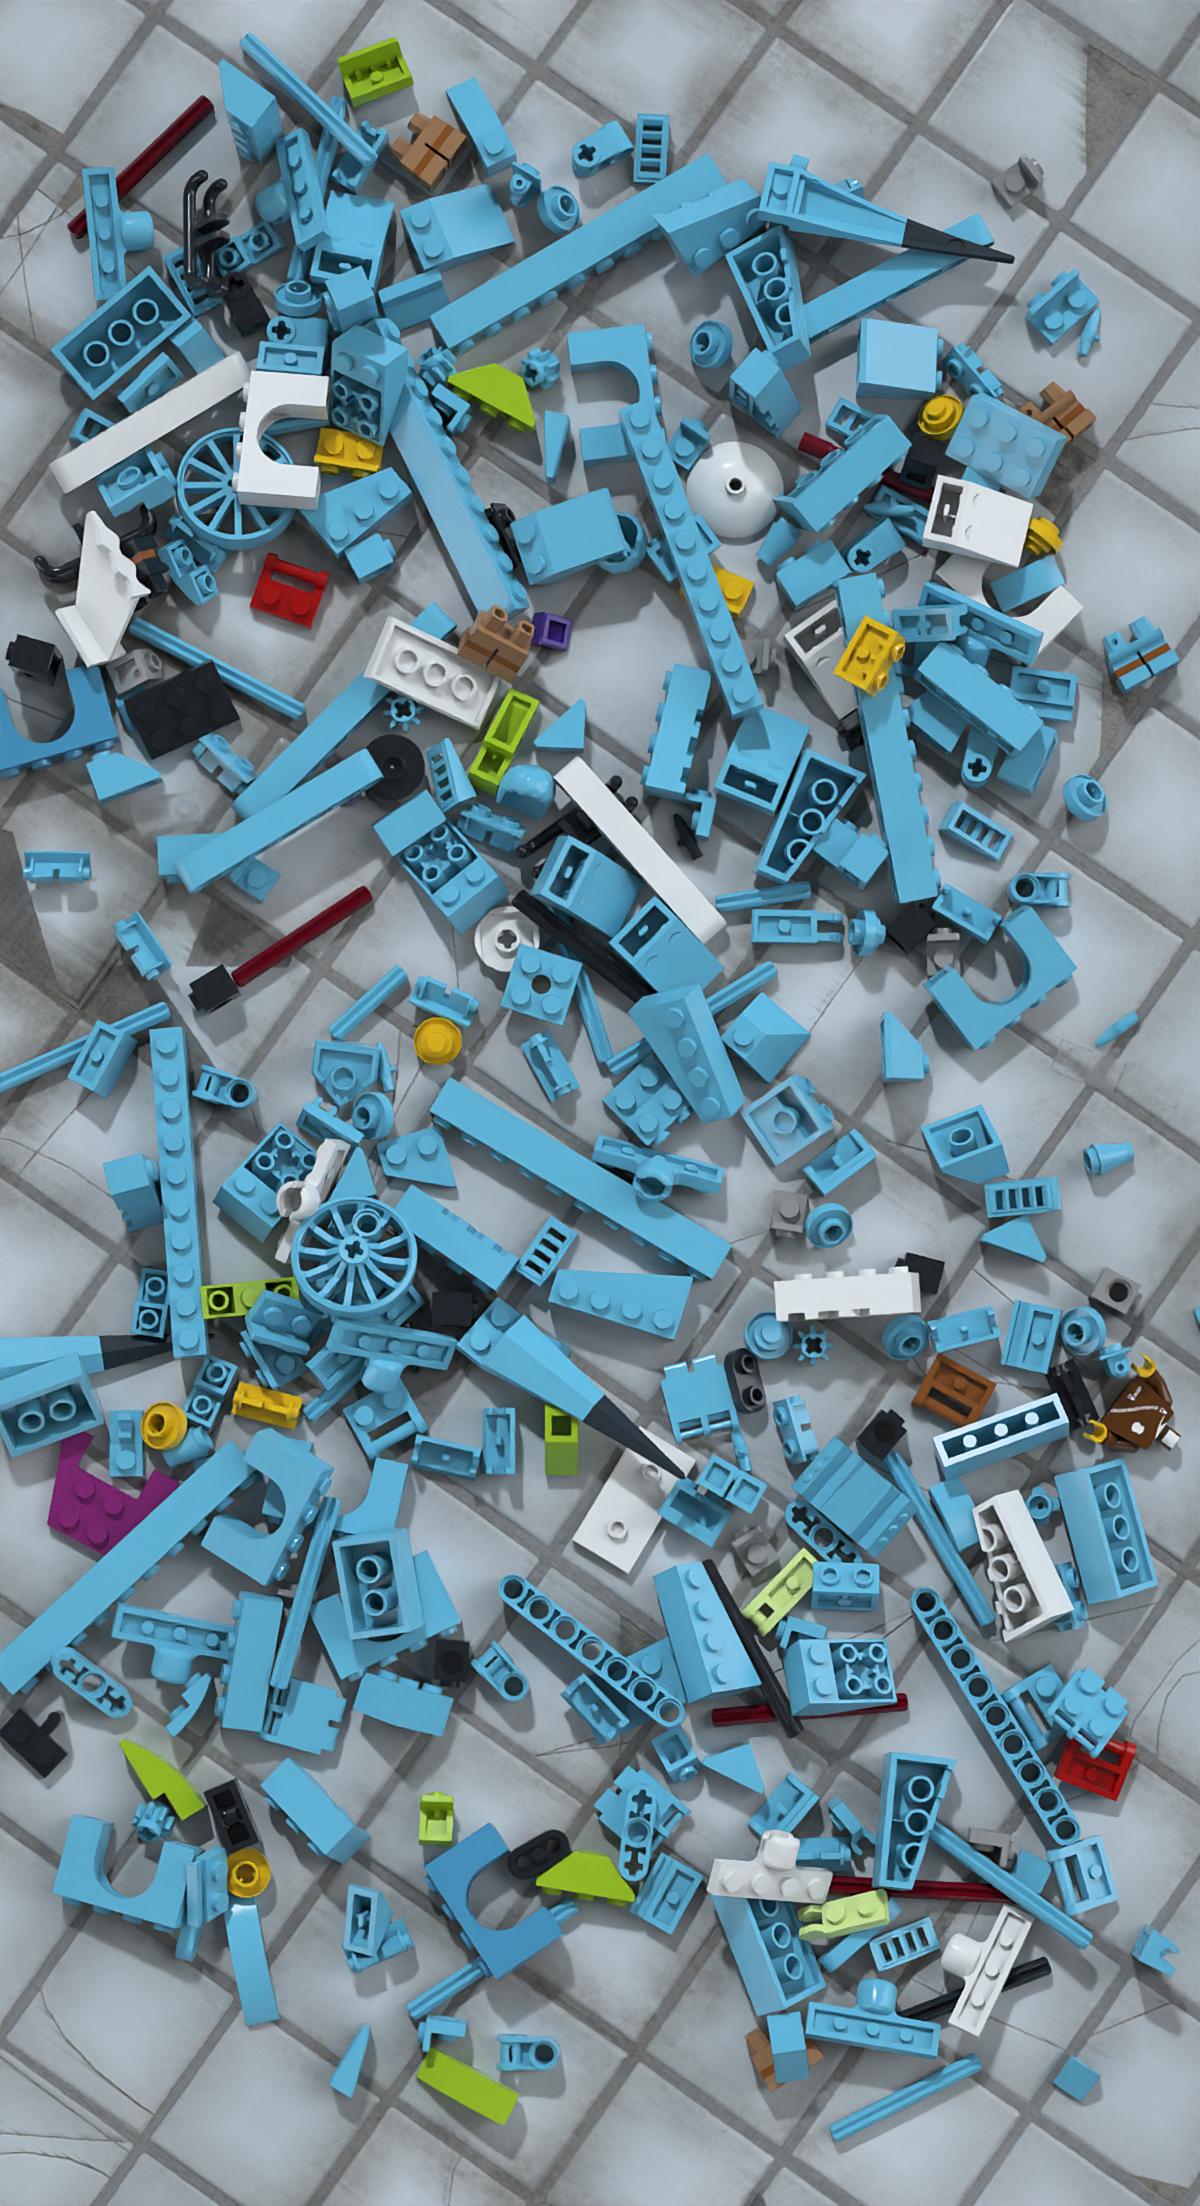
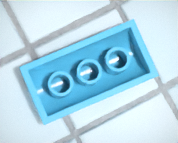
(120, 333)

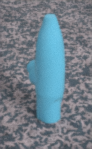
(1089, 333)
(890, 508)
(1117, 1029)
(385, 1069)
(741, 1450)

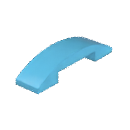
(250, 1960)

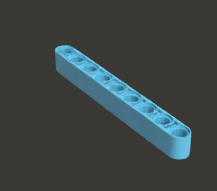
(329, 729)
(1008, 1725)

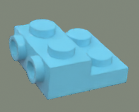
(137, 479)
(649, 1102)
(788, 1118)

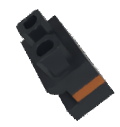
(148, 567)

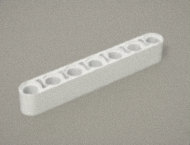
(151, 422)
(639, 850)

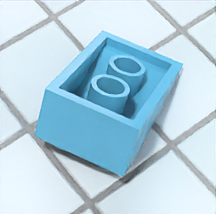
(456, 228)
(568, 537)

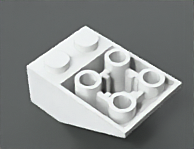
(976, 522)
(818, 648)

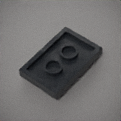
(181, 709)

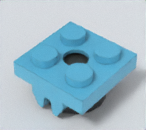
(541, 985)

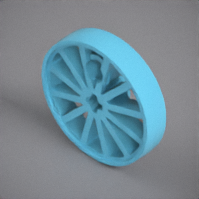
(224, 497)
(365, 1264)

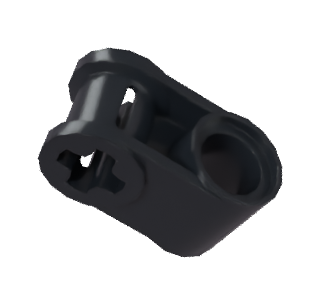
(245, 308)

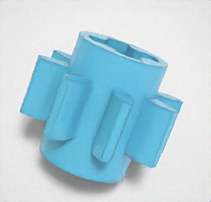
(436, 365)
(540, 368)
(404, 721)
(803, 1345)
(153, 1821)

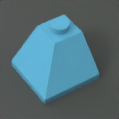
(764, 1037)
(900, 1052)
(967, 1146)

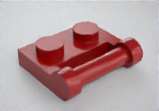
(284, 600)
(1096, 1774)

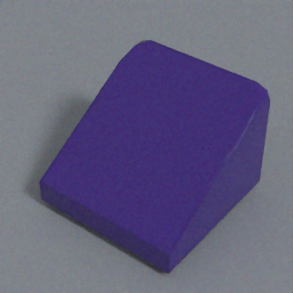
(551, 631)

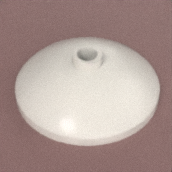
(728, 511)

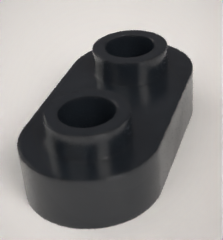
(744, 1381)
(540, 1856)

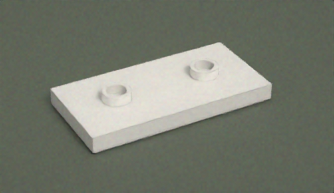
(431, 673)
(629, 1504)

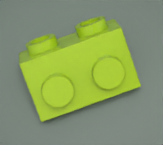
(374, 71)

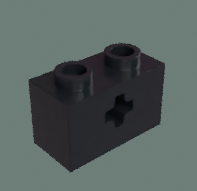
(34, 659)
(232, 1816)

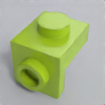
(436, 1819)

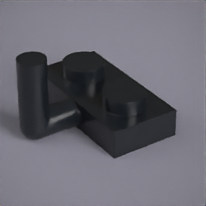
(34, 1741)

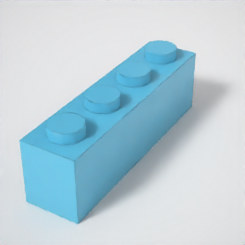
(349, 300)
(978, 698)
(1001, 1436)
(249, 1661)

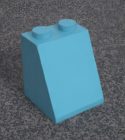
(897, 360)

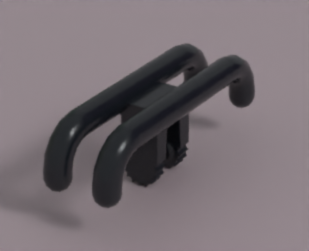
(204, 234)
(70, 570)
(573, 823)

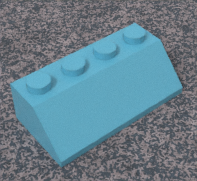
(250, 113)
(1106, 1531)
(769, 1952)

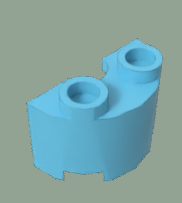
(693, 1512)

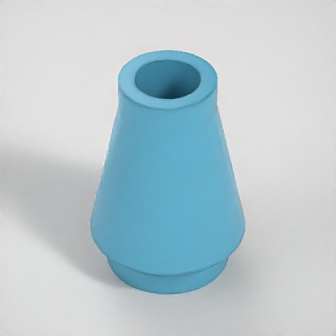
(778, 541)
(1105, 1157)
(193, 1446)

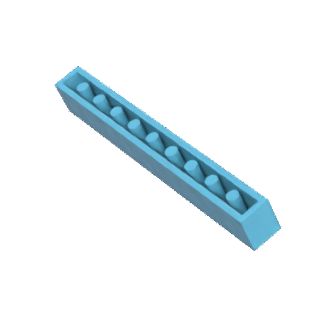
(571, 259)
(449, 494)
(690, 559)
(890, 755)
(579, 1178)
(179, 1191)
(124, 1566)

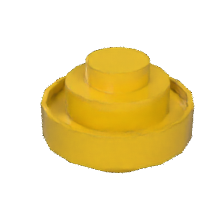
(940, 417)
(1042, 537)
(437, 1041)
(163, 1425)
(247, 1872)

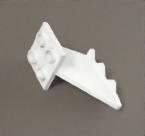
(104, 596)

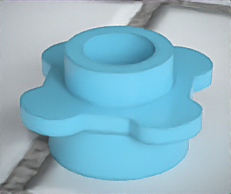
(1050, 1505)

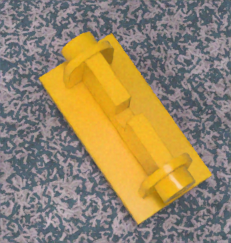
(266, 1405)

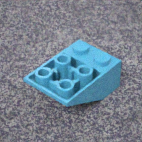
(356, 239)
(366, 382)
(761, 760)
(453, 875)
(586, 886)
(664, 950)
(253, 1187)
(838, 1675)

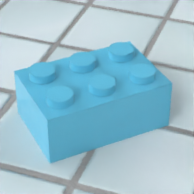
(1006, 445)
(47, 1405)
(378, 1583)

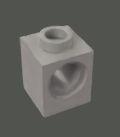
(1101, 1288)

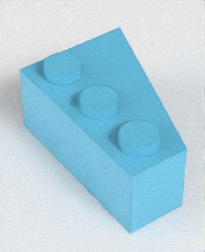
(711, 226)
(764, 392)
(357, 510)
(136, 1190)
(313, 1812)

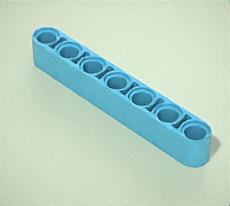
(888, 281)
(278, 821)
(583, 1637)

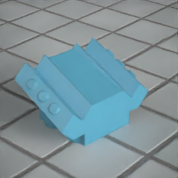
(855, 1497)

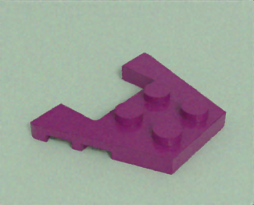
(94, 1509)

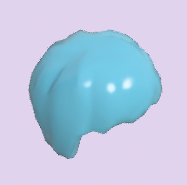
(636, 542)
(527, 790)

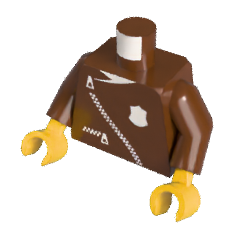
(1138, 1414)

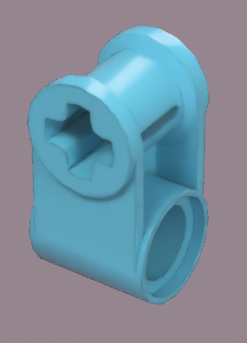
(605, 147)
(300, 331)
(876, 543)
(981, 752)
(1047, 889)
(218, 1088)
(500, 1671)
(524, 2052)

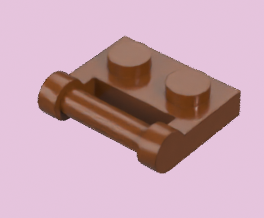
(958, 1384)

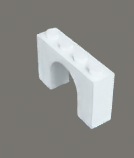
(270, 399)
(965, 576)

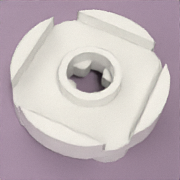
(492, 928)

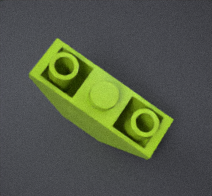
(497, 393)
(237, 1298)
(560, 1442)
(588, 1876)

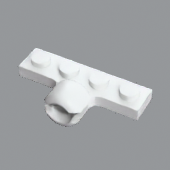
(302, 1198)
(771, 1874)
(984, 1967)

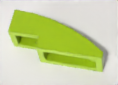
(502, 741)
(162, 1777)
(468, 2085)

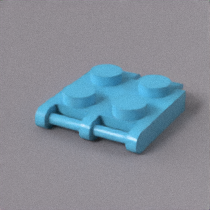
(698, 1397)
(1088, 1709)
(304, 1716)
(614, 1805)

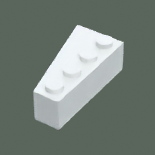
(847, 1296)
(1020, 1566)

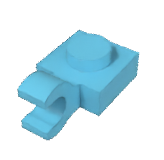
(844, 1818)

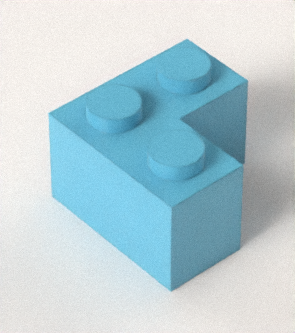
(849, 854)
(403, 1702)

